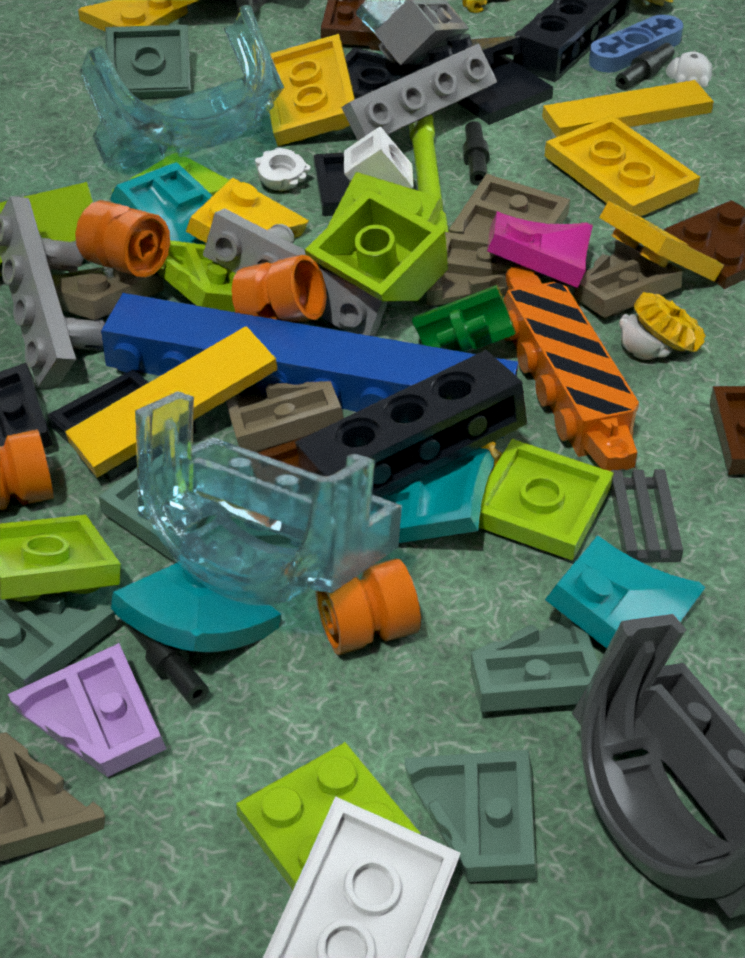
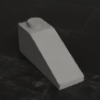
(418, 28)

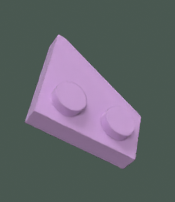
(94, 711)

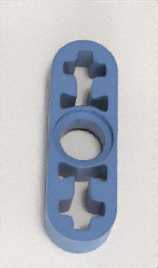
(620, 48)

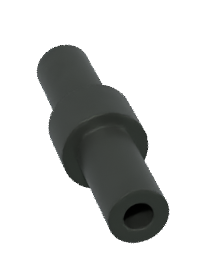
(644, 66)
(475, 152)
(173, 664)

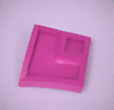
(543, 247)

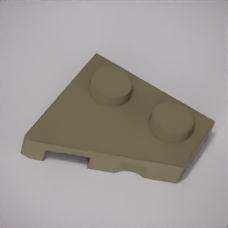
(283, 414)

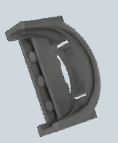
(668, 712)

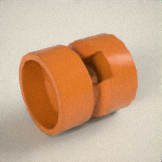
(122, 238)
(283, 291)
(24, 470)
(378, 604)

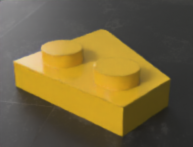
(130, 13)
(248, 203)
(657, 243)

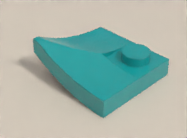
(168, 193)
(445, 499)
(613, 587)
(190, 616)

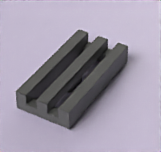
(671, 534)

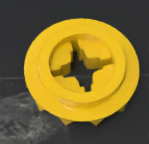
(669, 322)

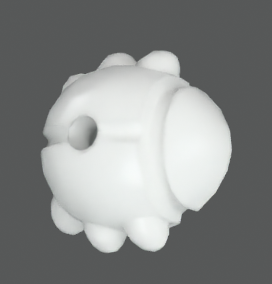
(690, 67)
(281, 169)
(640, 341)

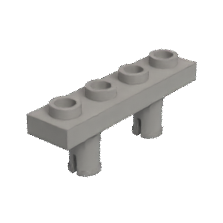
(420, 93)
(240, 244)
(36, 308)

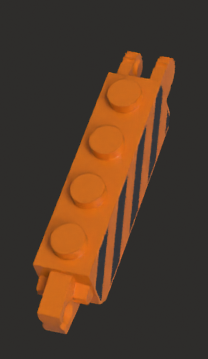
(571, 370)

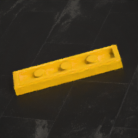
(630, 107)
(209, 377)

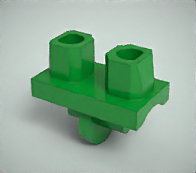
(466, 322)

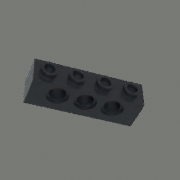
(565, 34)
(422, 424)

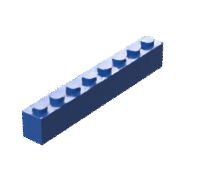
(363, 369)

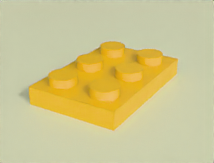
(313, 91)
(622, 166)

